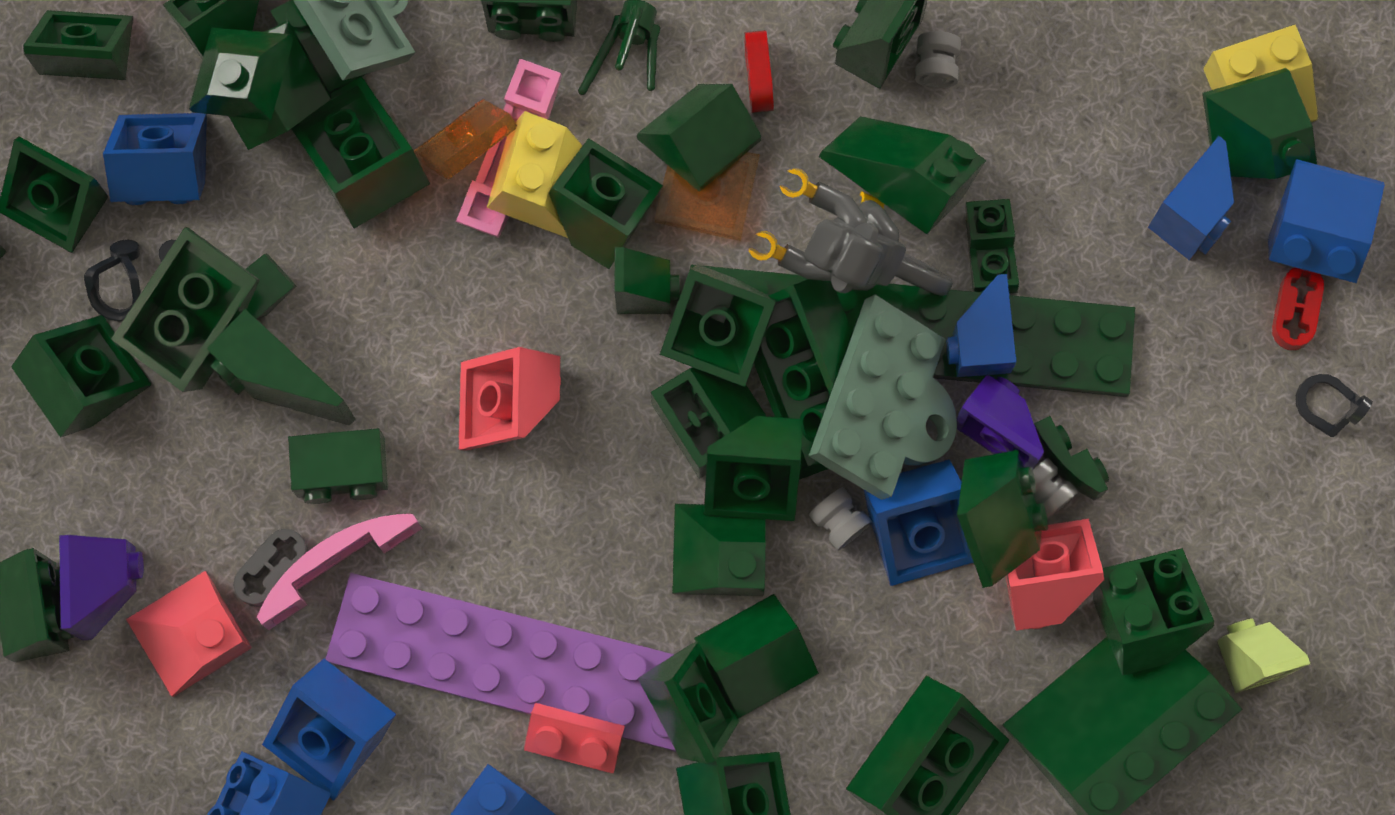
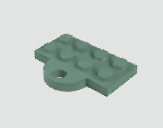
(358, 33)
(884, 401)

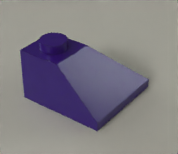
(1000, 420)
(95, 581)

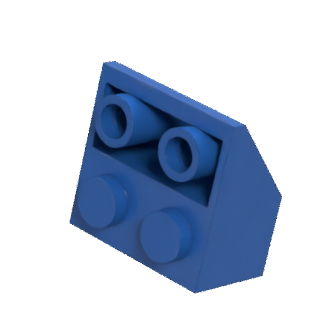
(263, 789)

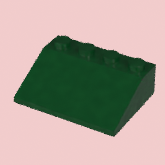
(1116, 734)

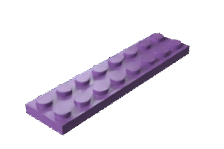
(494, 656)

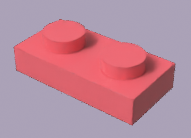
(574, 738)

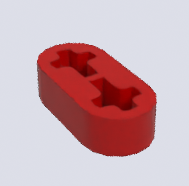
(758, 71)
(1308, 309)

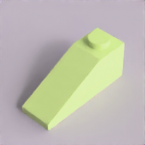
(1259, 654)

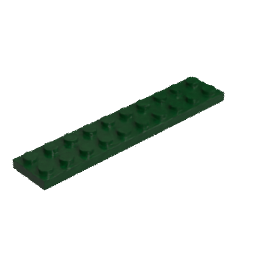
(1055, 341)

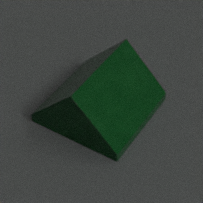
(80, 45)
(702, 133)
(49, 195)
(757, 655)
(691, 704)

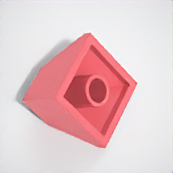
(506, 395)
(1056, 577)
(189, 633)

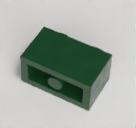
(338, 465)

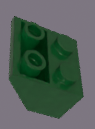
(545, 18)
(701, 411)
(30, 607)
(1151, 610)

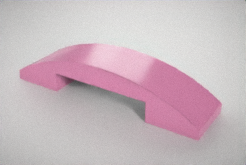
(530, 90)
(285, 598)

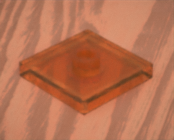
(465, 139)
(717, 208)

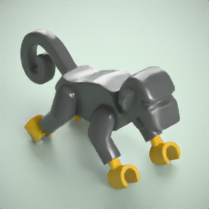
(854, 248)

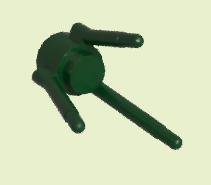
(633, 27)

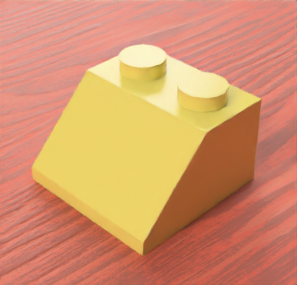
(1264, 55)
(529, 168)

